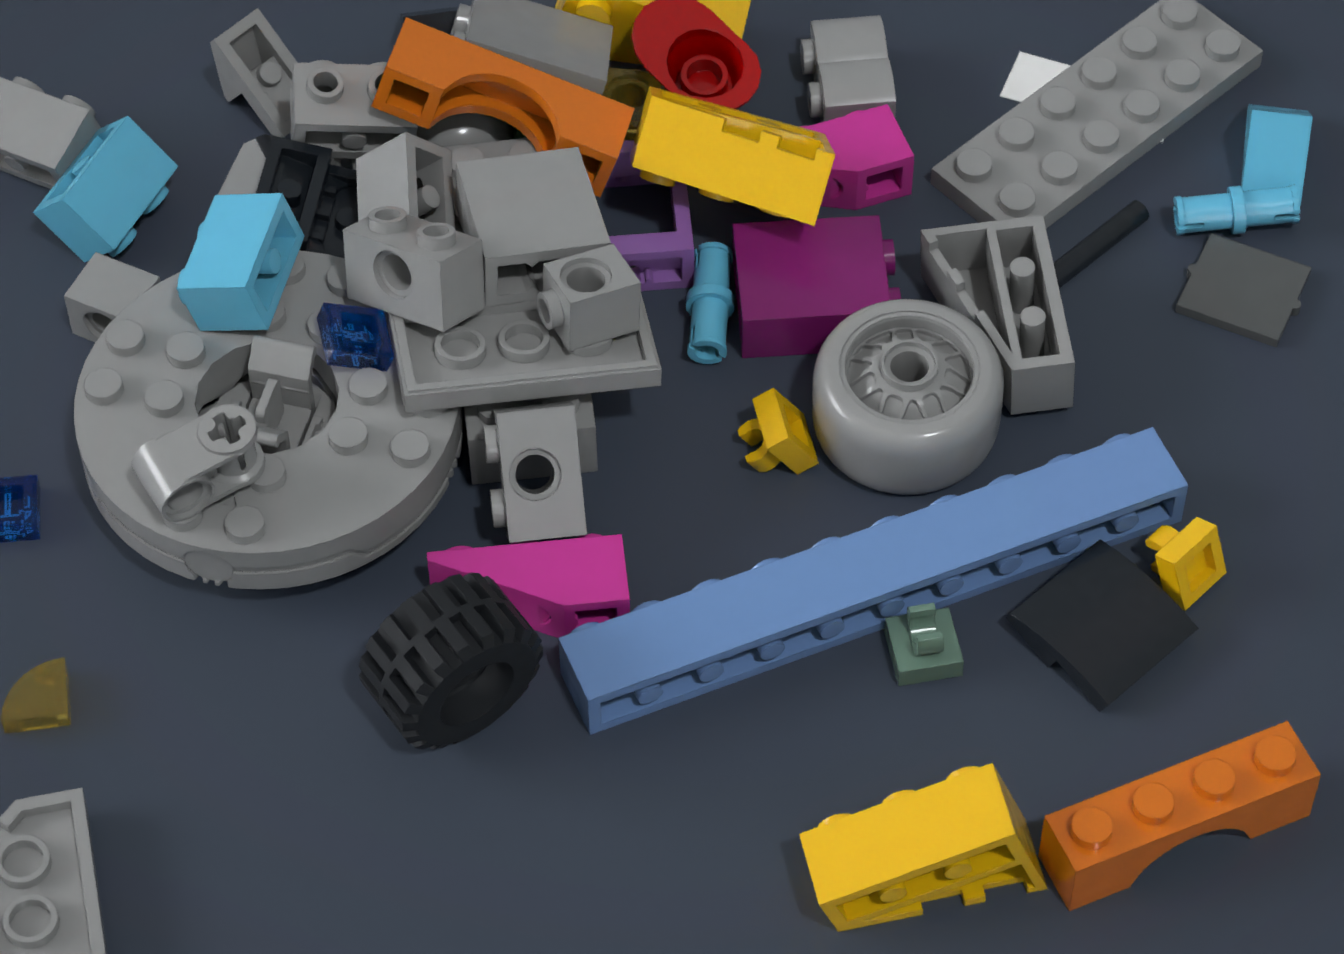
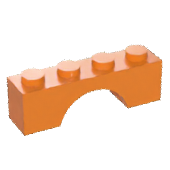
(446, 76)
(1117, 834)

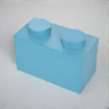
(107, 190)
(240, 262)

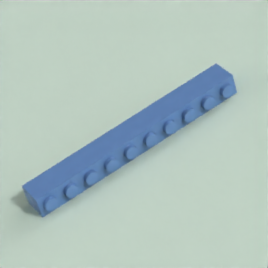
(854, 582)

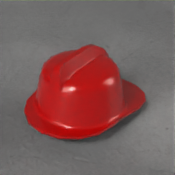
(695, 53)

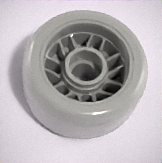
(907, 396)

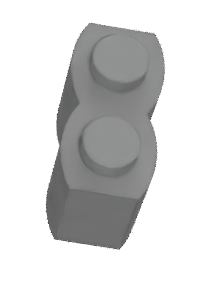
(847, 67)

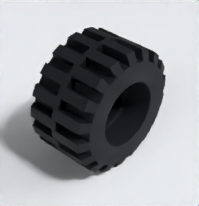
(450, 660)

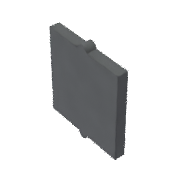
(1243, 290)

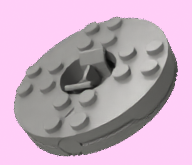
(340, 453)

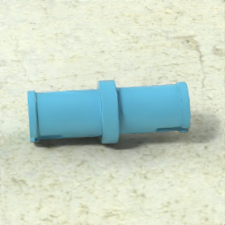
(1236, 209)
(710, 303)

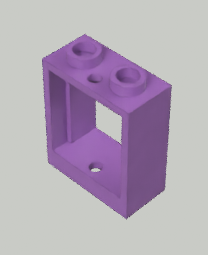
(660, 258)

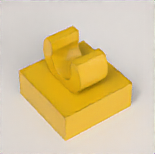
(783, 435)
(1187, 560)

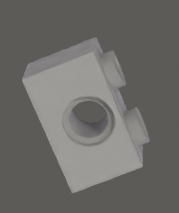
(414, 268)
(557, 506)

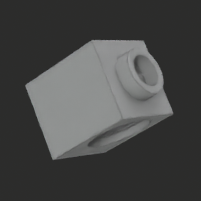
(102, 293)
(590, 297)

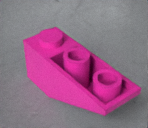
(870, 159)
(549, 582)

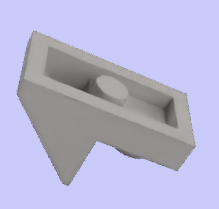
(259, 67)

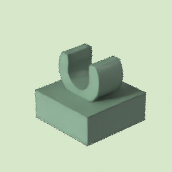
(923, 645)

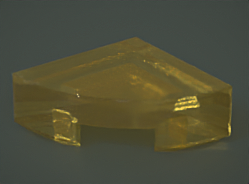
(38, 699)

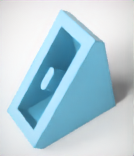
(1275, 148)

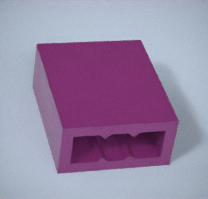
(806, 279)

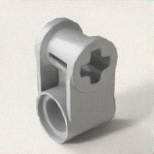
(196, 466)

